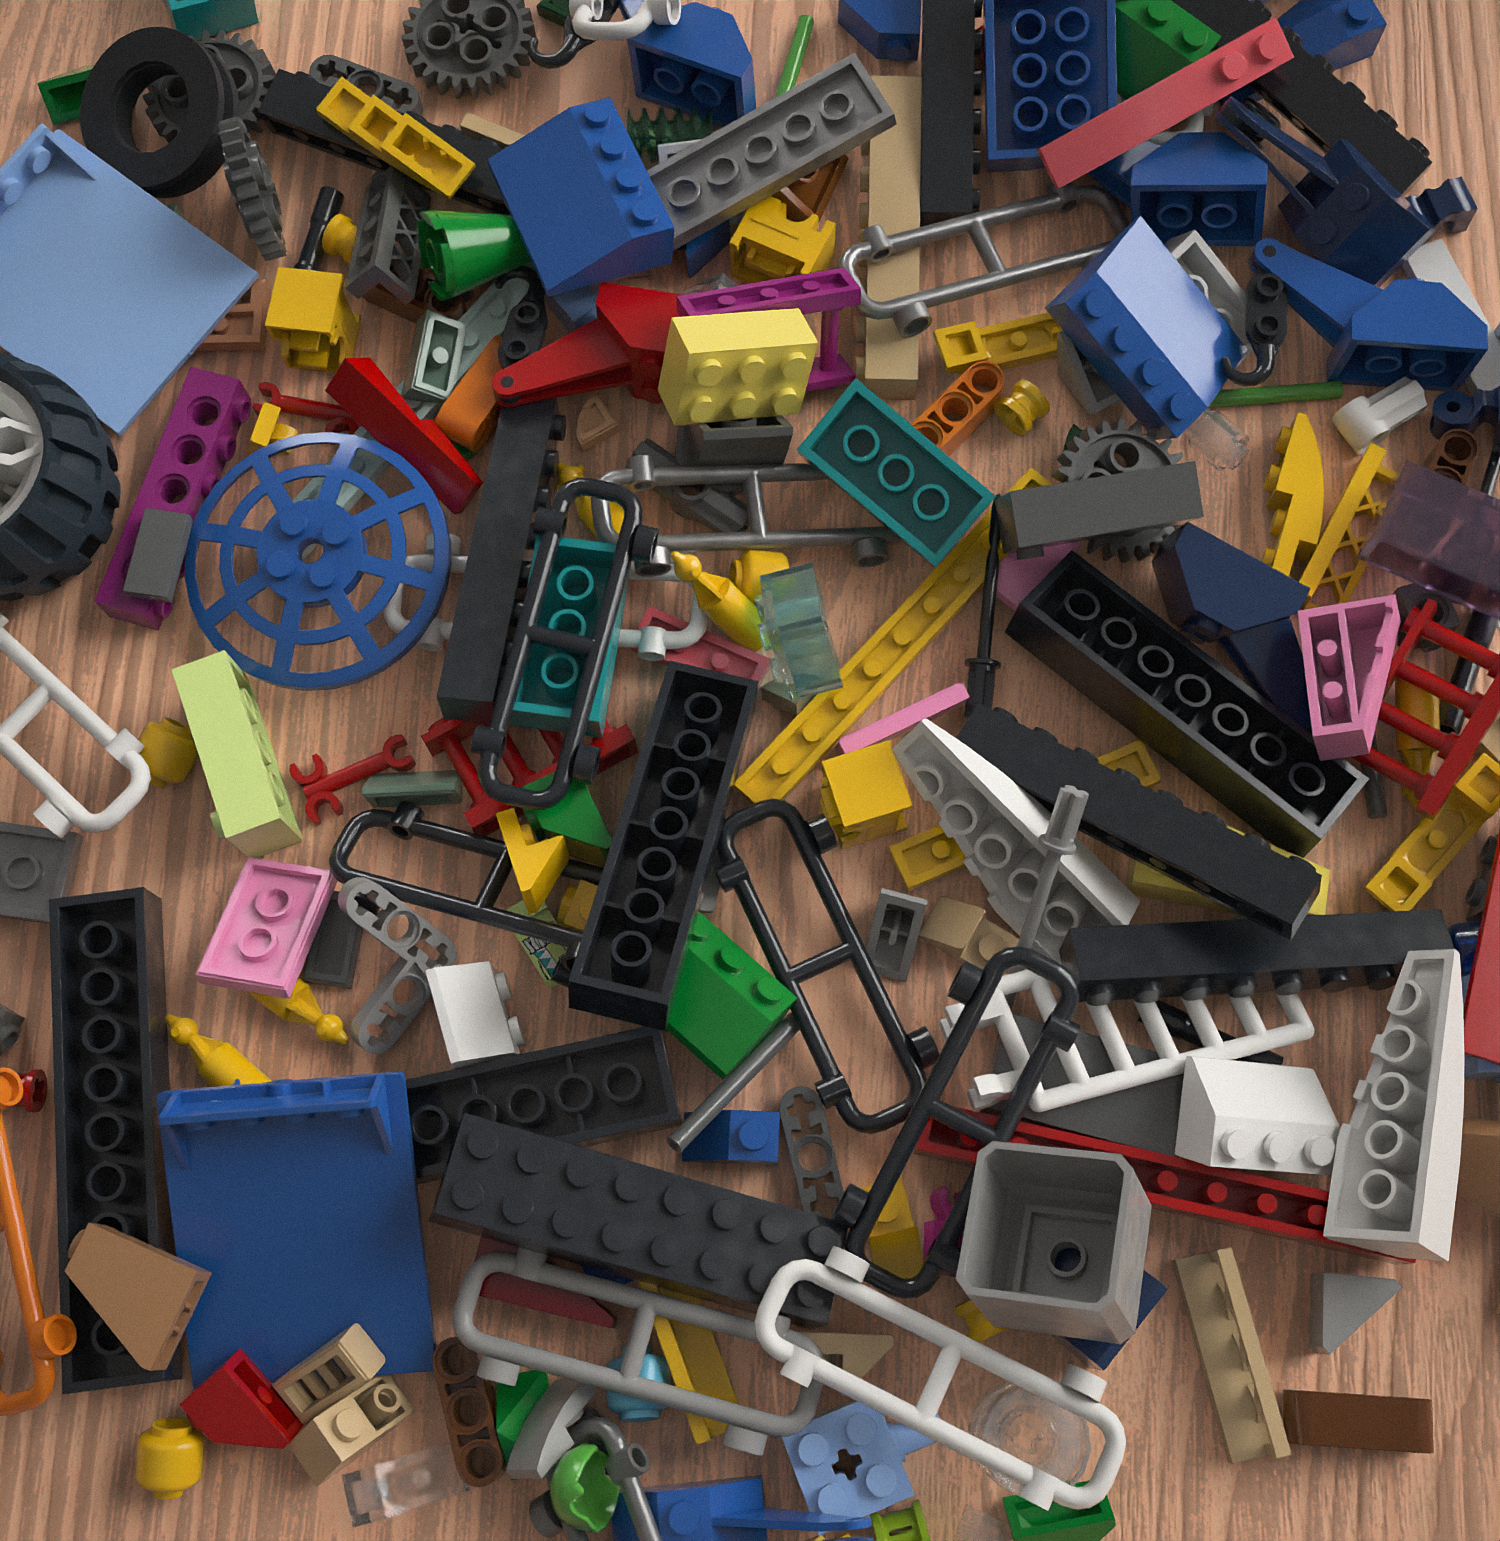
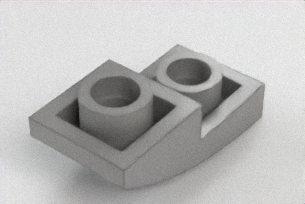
(544, 1433)

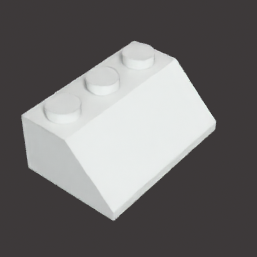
(1255, 1117)

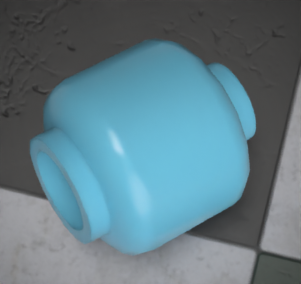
(634, 1409)

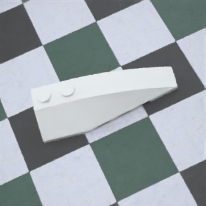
(999, 835)
(1403, 1143)

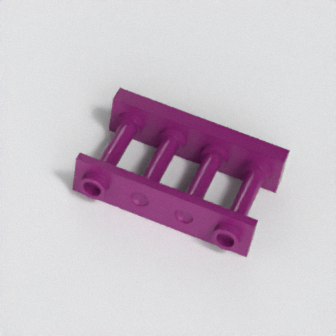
(811, 293)

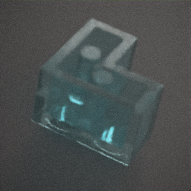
(797, 632)

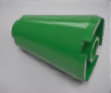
(467, 249)

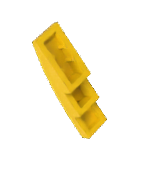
(395, 138)

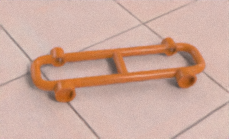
(45, 1336)

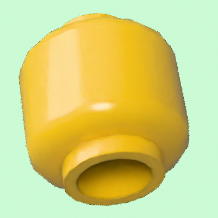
(752, 564)
(168, 751)
(169, 1457)

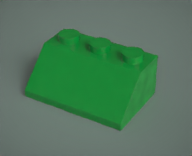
(1155, 42)
(724, 1001)

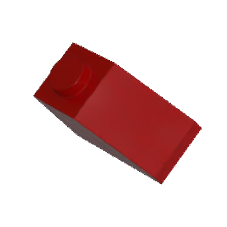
(241, 1407)

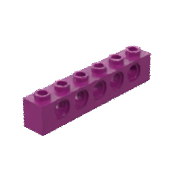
(201, 398)

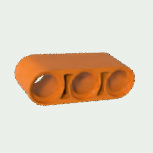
(964, 401)
(471, 409)

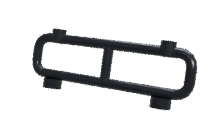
(576, 760)
(407, 823)
(974, 989)
(913, 1050)

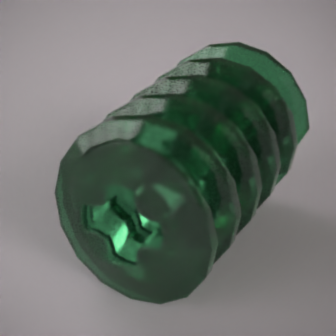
(649, 133)

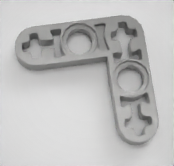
(409, 965)

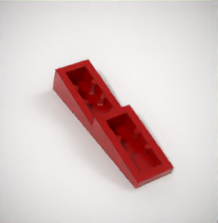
(384, 413)

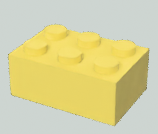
(736, 365)

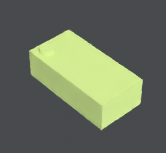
(236, 756)

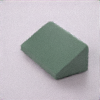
(434, 358)
(414, 787)

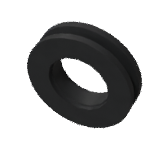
(114, 91)

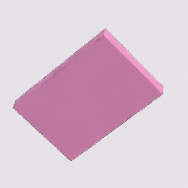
(267, 927)

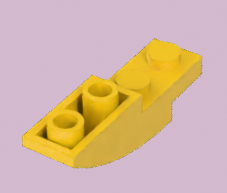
(1294, 495)

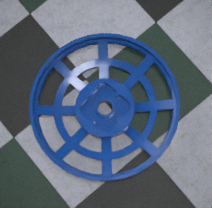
(329, 578)

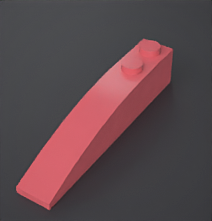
(1166, 103)

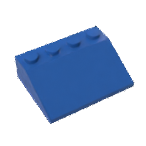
(1044, 74)
(583, 200)
(1148, 331)

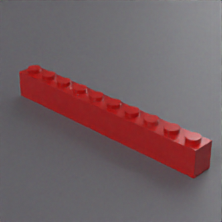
(1178, 1185)

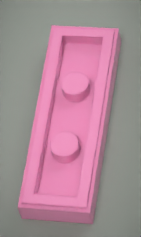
(904, 720)

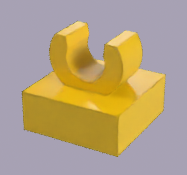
(267, 430)

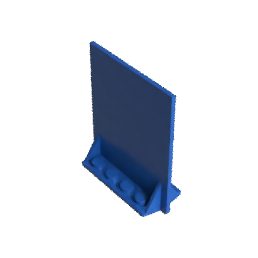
(301, 1216)

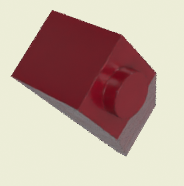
(538, 1295)

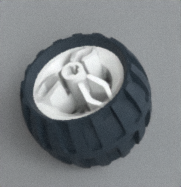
(53, 481)

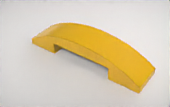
(1005, 343)
(1434, 843)

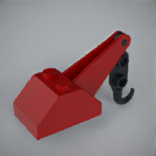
(612, 351)

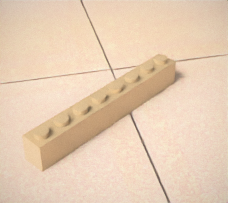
(894, 203)

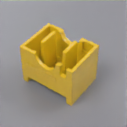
(775, 248)
(312, 319)
(864, 794)

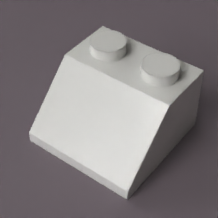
(474, 1013)

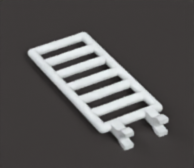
(993, 1088)

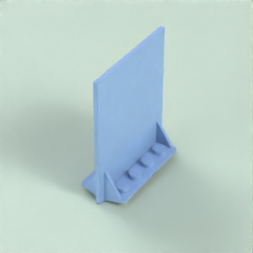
(103, 277)

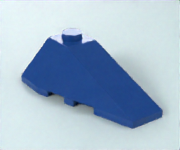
(1334, 29)

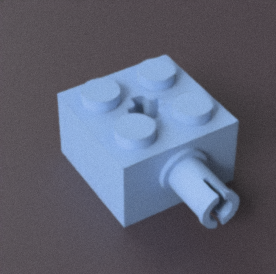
(878, 1475)

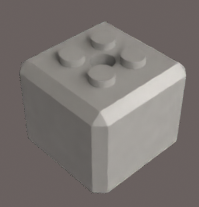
(1031, 1207)

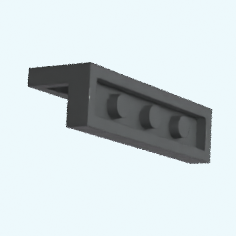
(377, 234)

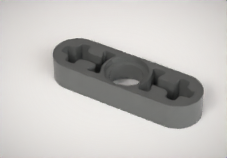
(359, 75)
(792, 1124)

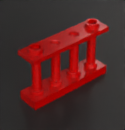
(447, 737)
(1452, 748)

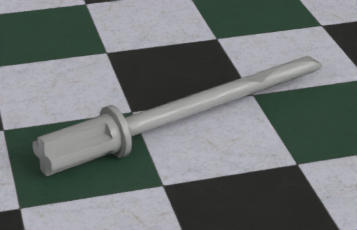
(1058, 841)

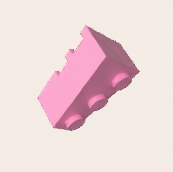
(1346, 671)

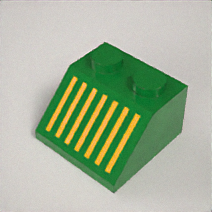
(574, 819)

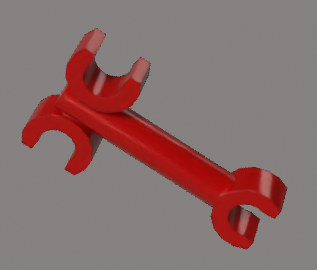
(339, 418)
(320, 786)

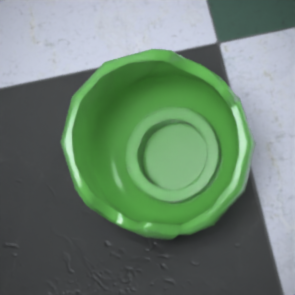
(582, 1491)

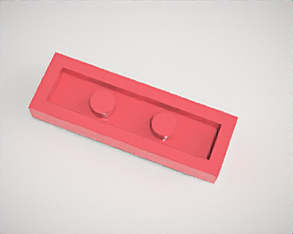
(710, 651)

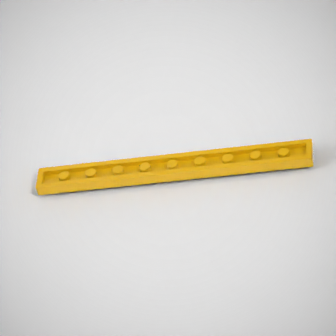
(875, 665)

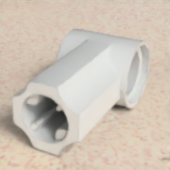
(1374, 418)

